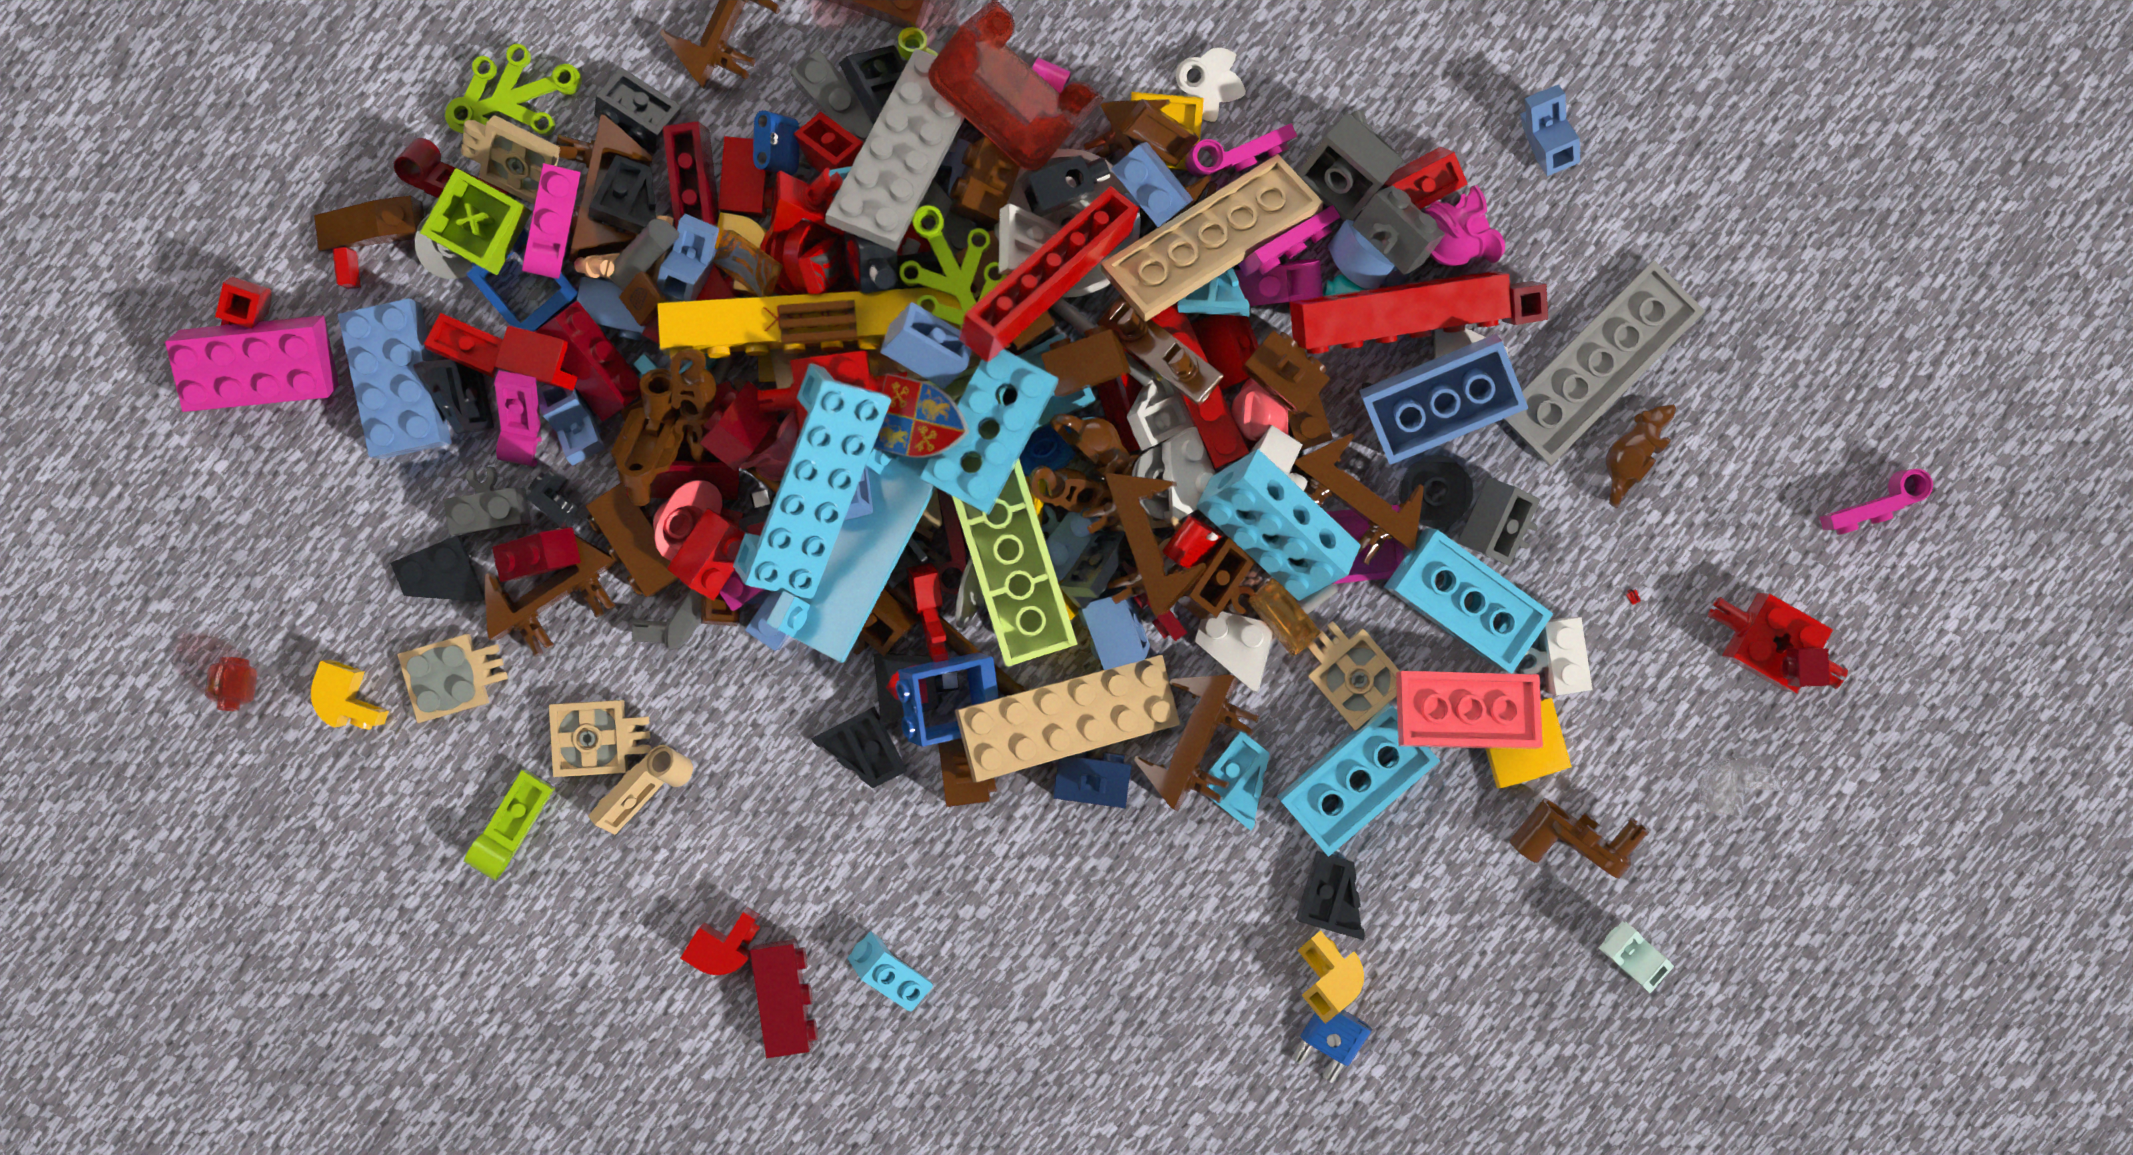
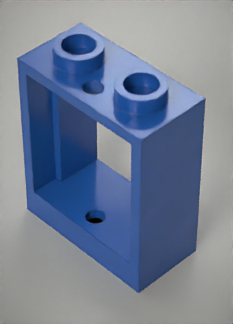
(557, 303)
(982, 689)

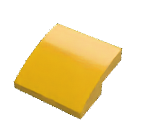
(1522, 765)

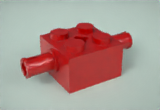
(846, 368)
(1754, 634)

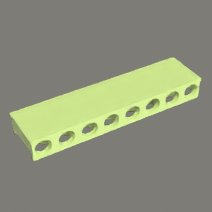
(1013, 560)

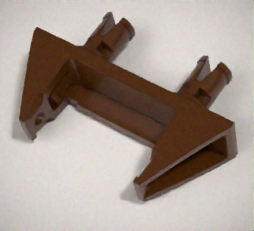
(713, 47)
(1115, 140)
(589, 233)
(1162, 352)
(1382, 520)
(1150, 575)
(505, 616)
(1185, 766)

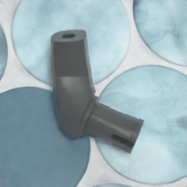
(676, 629)

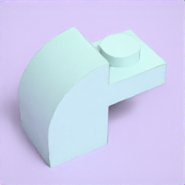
(1636, 956)

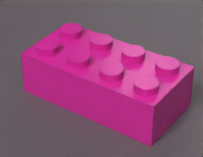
(252, 366)

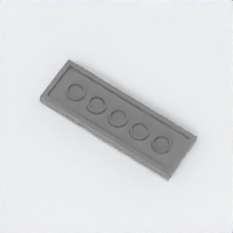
(897, 159)
(1603, 361)

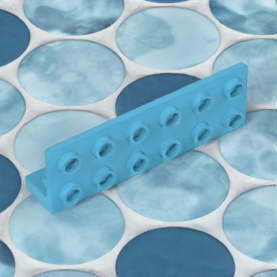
(815, 486)
(860, 559)

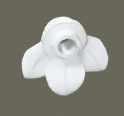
(1216, 80)

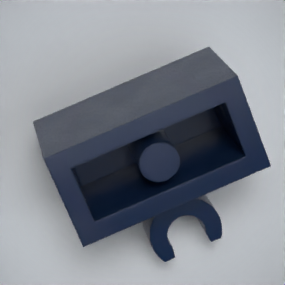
(1093, 779)

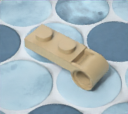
(639, 784)

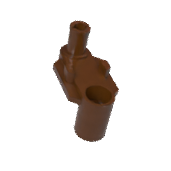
(648, 437)
(1552, 822)

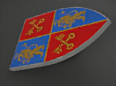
(919, 419)

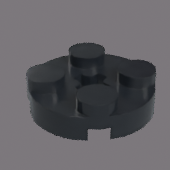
(1450, 477)

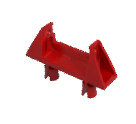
(800, 200)

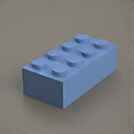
(390, 397)
(1444, 399)

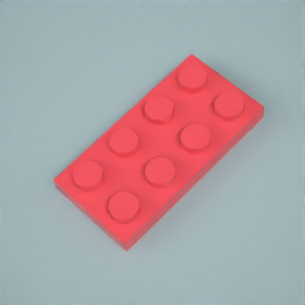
(1469, 710)

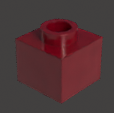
(1528, 303)
(1806, 667)

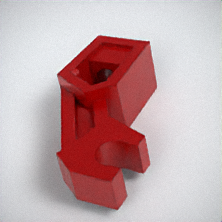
(926, 600)

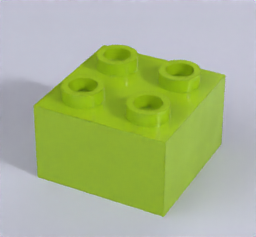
(476, 221)

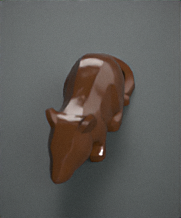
(695, 395)
(1097, 441)
(1631, 454)
(1069, 489)

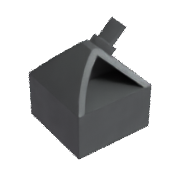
(1349, 165)

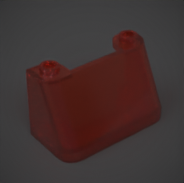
(1004, 93)

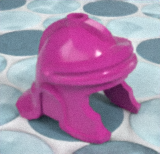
(1465, 231)

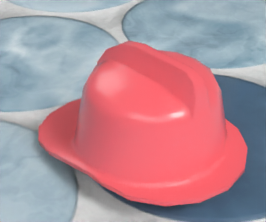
(1256, 411)
(681, 513)

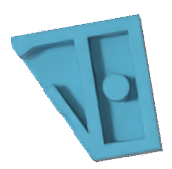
(1217, 297)
(1244, 767)

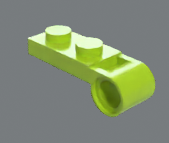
(509, 825)

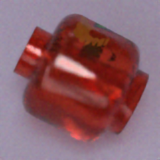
(231, 683)

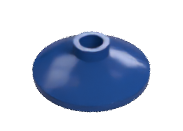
(1047, 449)

